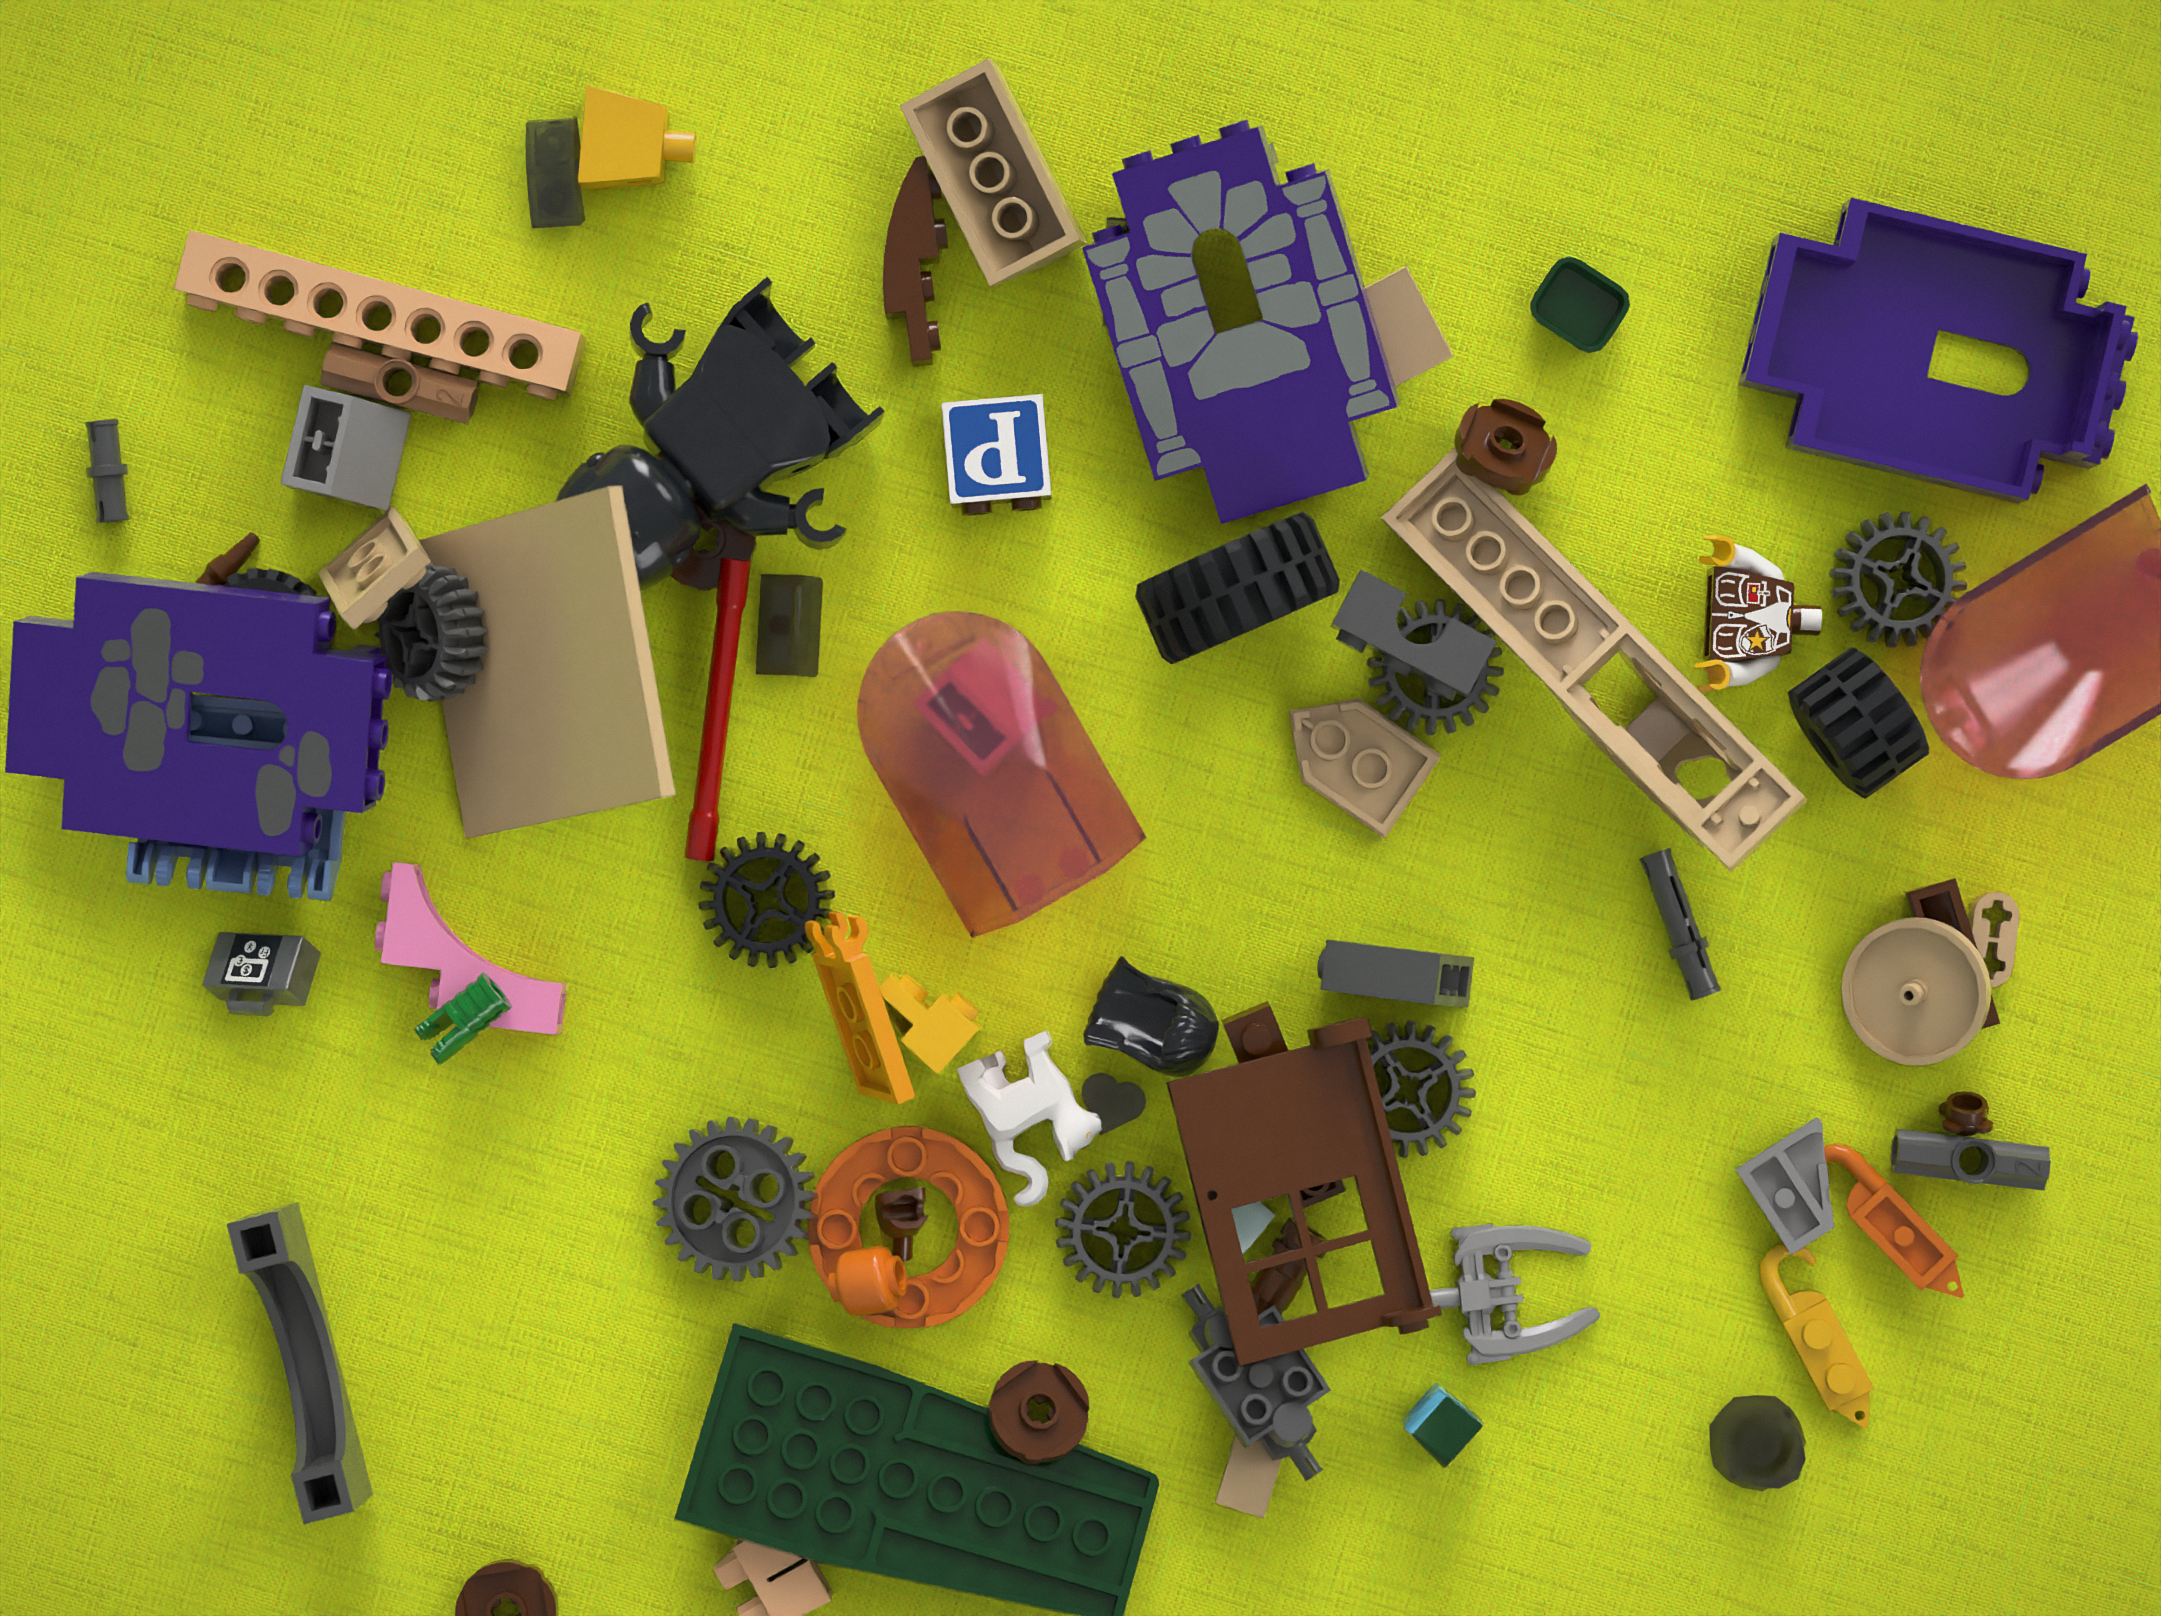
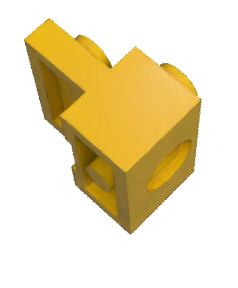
(936, 1030)

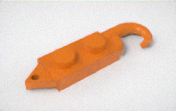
(1896, 1225)

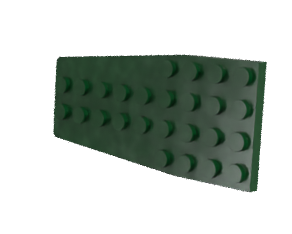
(906, 1484)

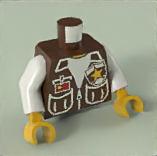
(1748, 616)

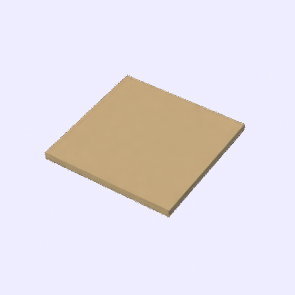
(568, 682)

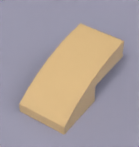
(1248, 1478)

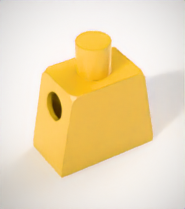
(628, 142)

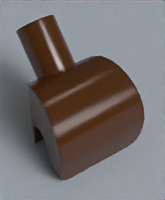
(901, 1217)

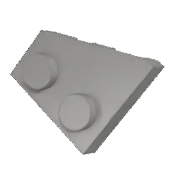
(1793, 1186)

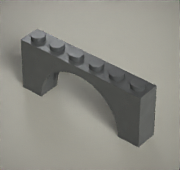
(329, 1460)

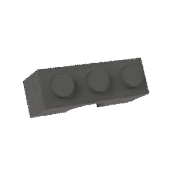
(1369, 620)

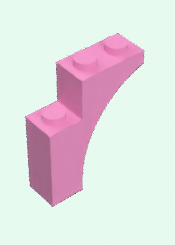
(421, 938)

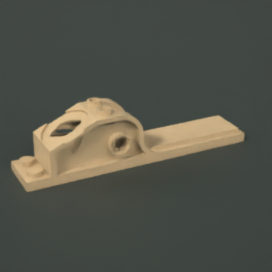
(1567, 635)

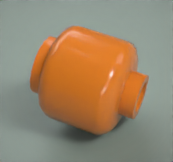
(868, 1281)

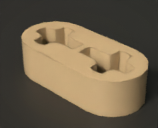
(2004, 935)

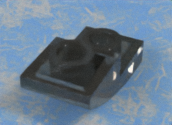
(553, 172)

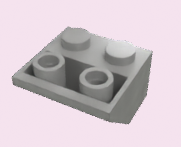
(345, 448)

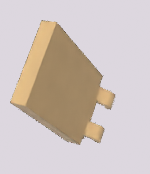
(1406, 326)

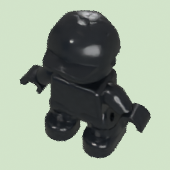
(724, 437)

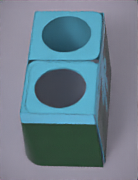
(1442, 1424)

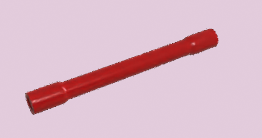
(730, 603)

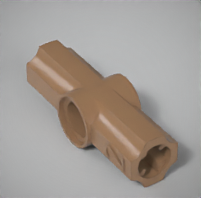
(369, 377)

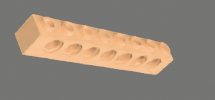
(210, 258)

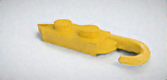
(1818, 1340)

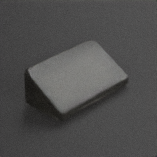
(789, 625)

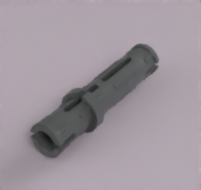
(1680, 924)

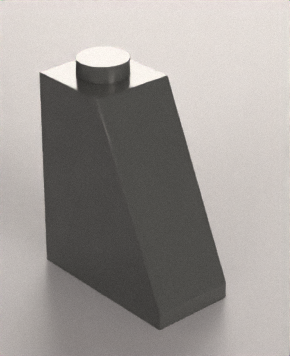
(1396, 973)

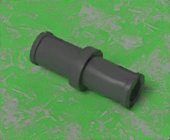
(107, 470)

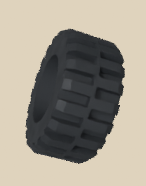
(1237, 587)

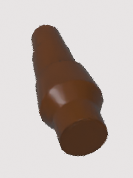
(229, 563)

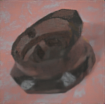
(1757, 1443)

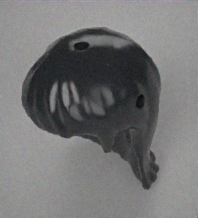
(1153, 1021)

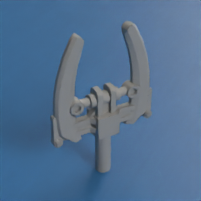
(1479, 1294)

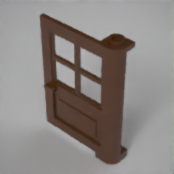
(1289, 1128)

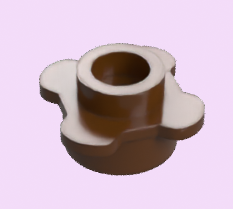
(1965, 1114)

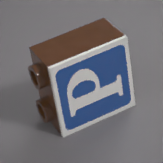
(996, 453)

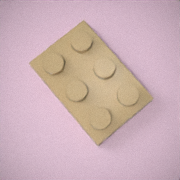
(374, 569)

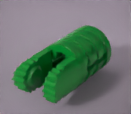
(469, 1011)

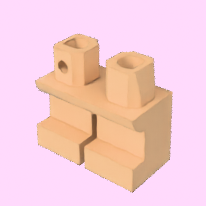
(785, 1594)

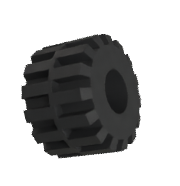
(1858, 722)

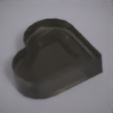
(1112, 1101)

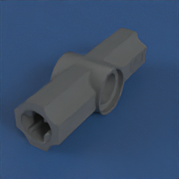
(2000, 1163)

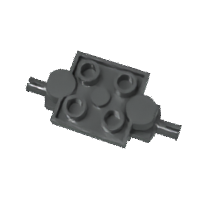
(1259, 1398)

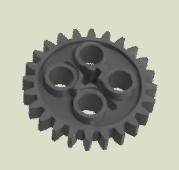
(716, 1239)

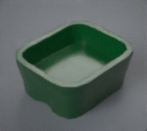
(1579, 304)

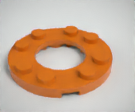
(949, 1166)

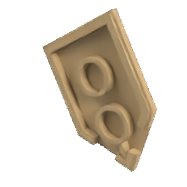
(1360, 760)

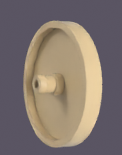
(1916, 991)

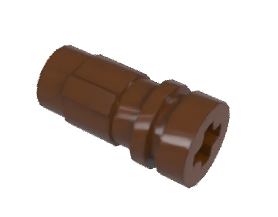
(1282, 1282)

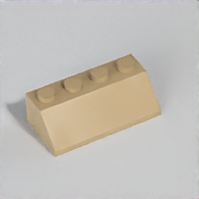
(993, 173)

